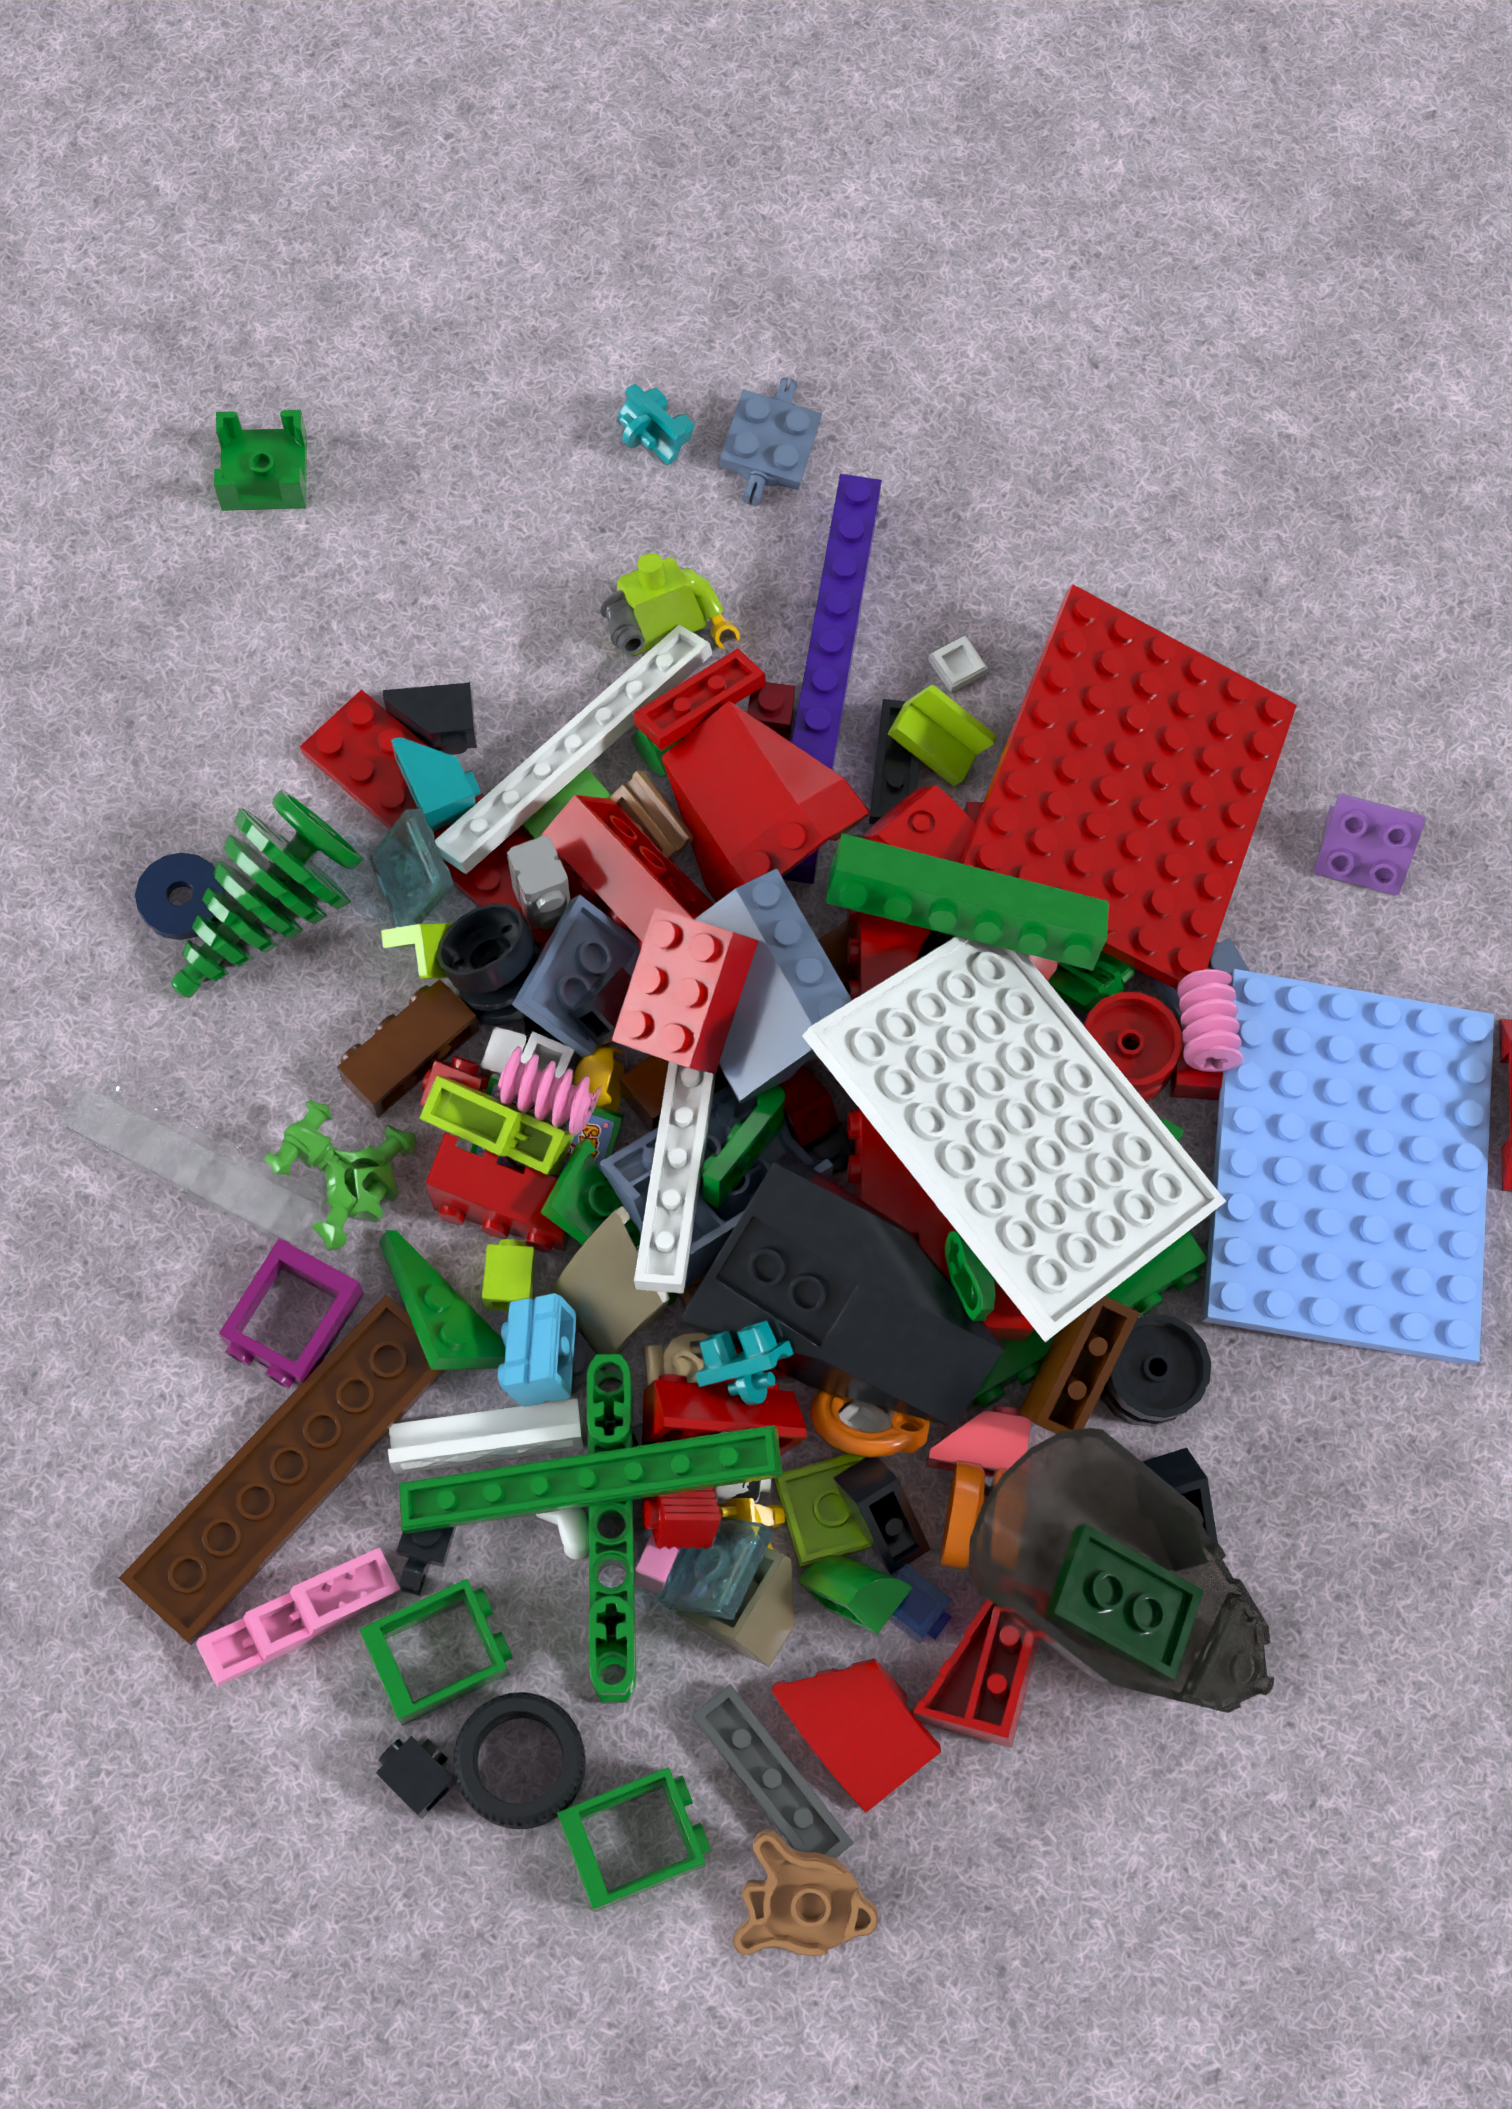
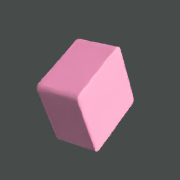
(655, 1566)

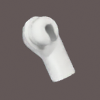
(573, 1530)

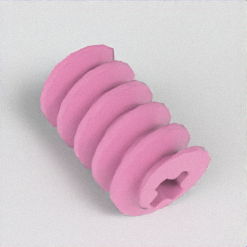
(1209, 1021)
(547, 1092)

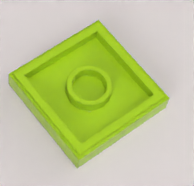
(817, 1513)

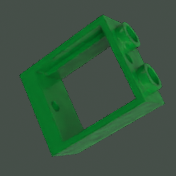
(377, 1633)
(589, 1871)

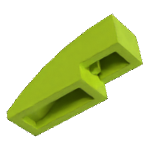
(496, 1126)

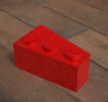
(493, 1196)

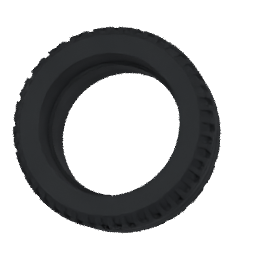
(477, 1728)

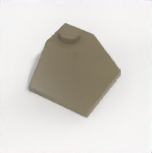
(762, 1618)

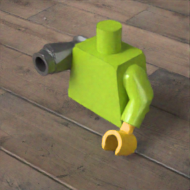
(658, 600)

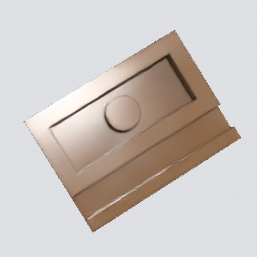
(653, 814)

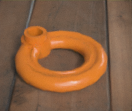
(904, 1435)

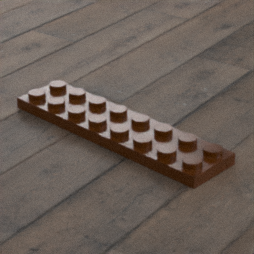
(283, 1472)

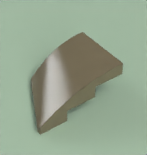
(603, 1290)

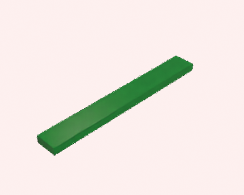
(590, 1479)

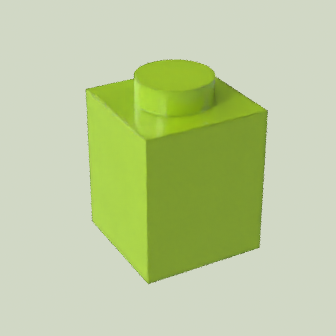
(508, 1274)

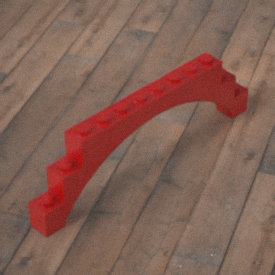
(880, 1177)

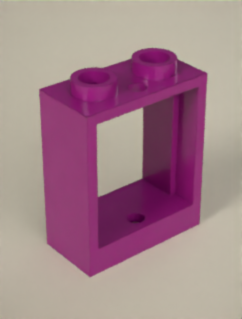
(317, 1274)

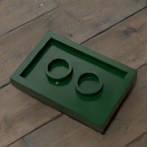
(1124, 1602)

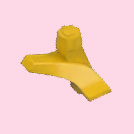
(747, 1510)

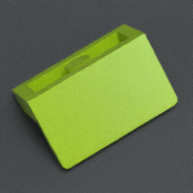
(941, 734)
(425, 940)

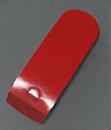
(937, 827)

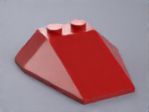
(754, 799)

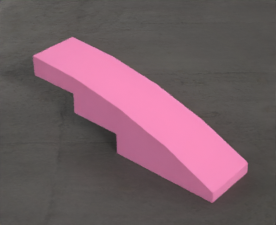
(297, 1616)

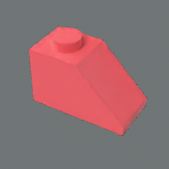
(988, 1439)

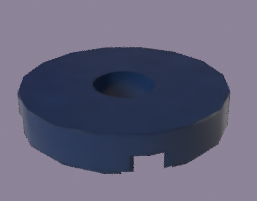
(164, 877)

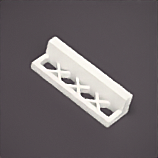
(485, 1436)

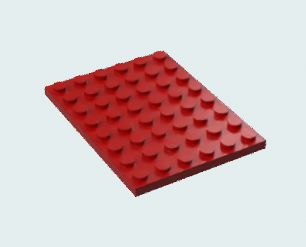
(1133, 783)

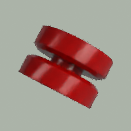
(1138, 1038)

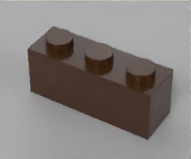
(407, 1046)
(1078, 1366)

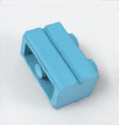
(538, 1350)

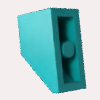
(436, 782)

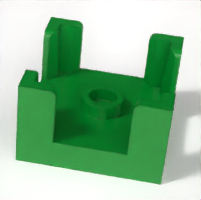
(261, 465)

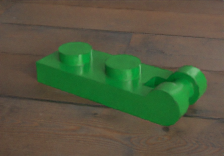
(743, 1147)

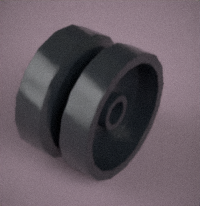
(1179, 1377)

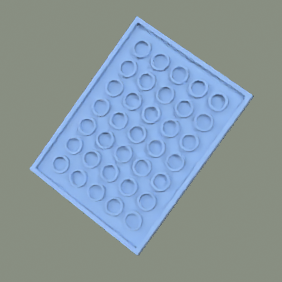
(1352, 1170)

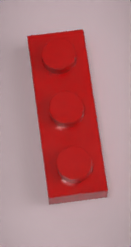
(698, 698)

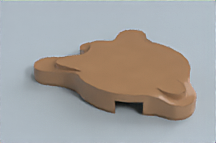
(802, 1903)

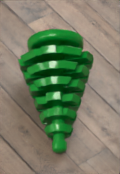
(272, 881)

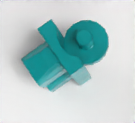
(650, 424)
(747, 1367)

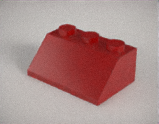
(685, 1410)

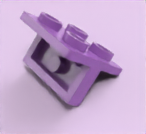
(1368, 844)

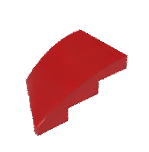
(859, 1728)

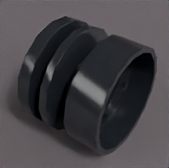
(489, 960)

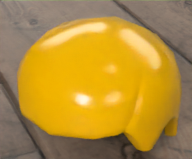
(602, 1071)

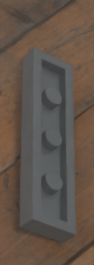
(770, 1775)

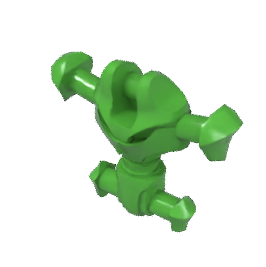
(353, 1178)

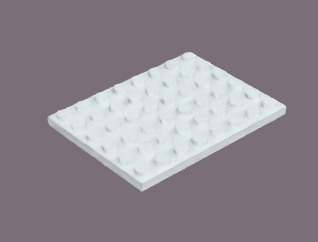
(1015, 1126)

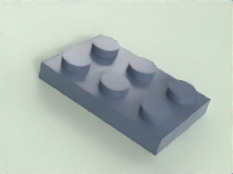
(575, 956)

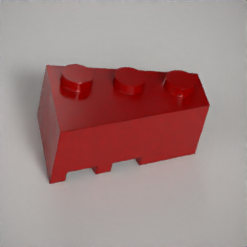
(983, 1680)

